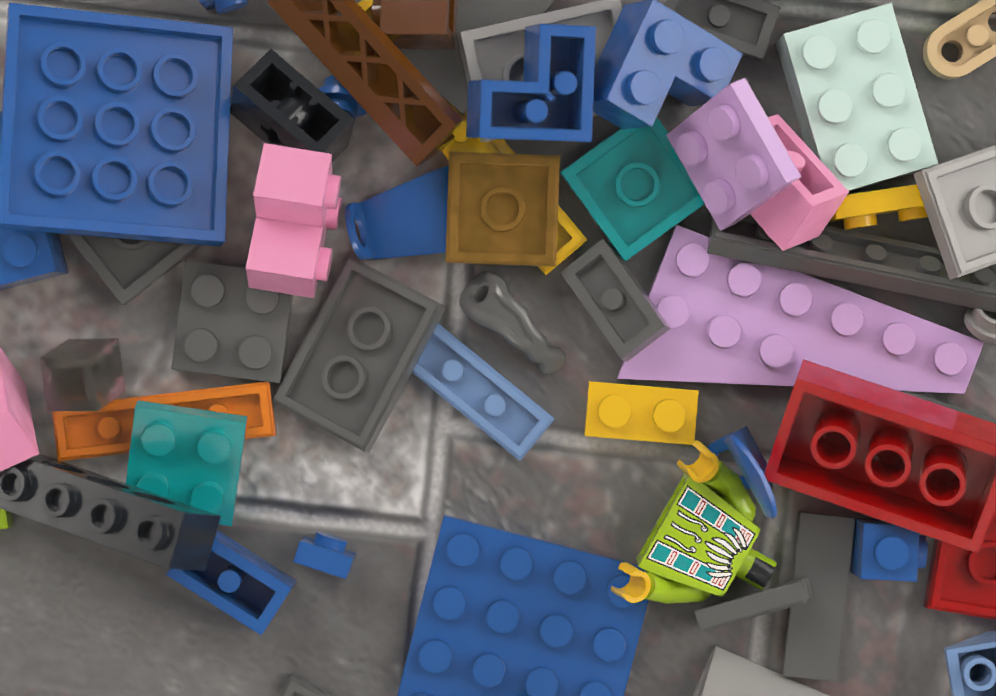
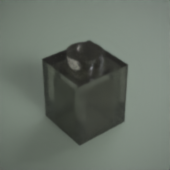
(82, 374)

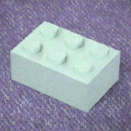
(857, 97)

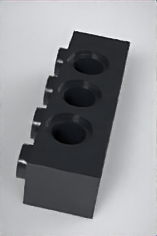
(109, 512)

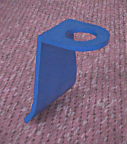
(402, 219)
(751, 465)

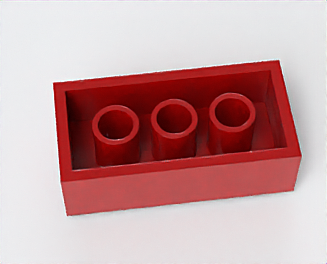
(887, 456)

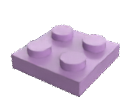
(733, 154)

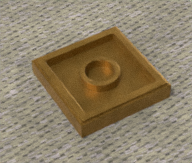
(502, 209)

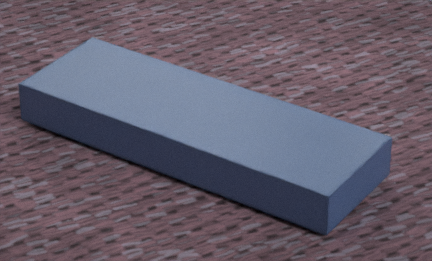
(481, 393)

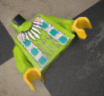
(699, 539)

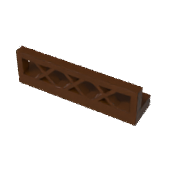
(374, 73)

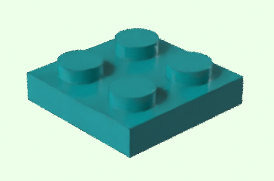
(633, 187)
(188, 455)

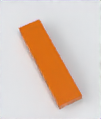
(110, 429)

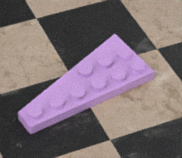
(760, 321)

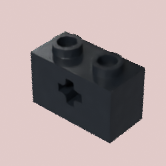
(289, 109)

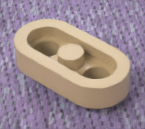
(970, 35)

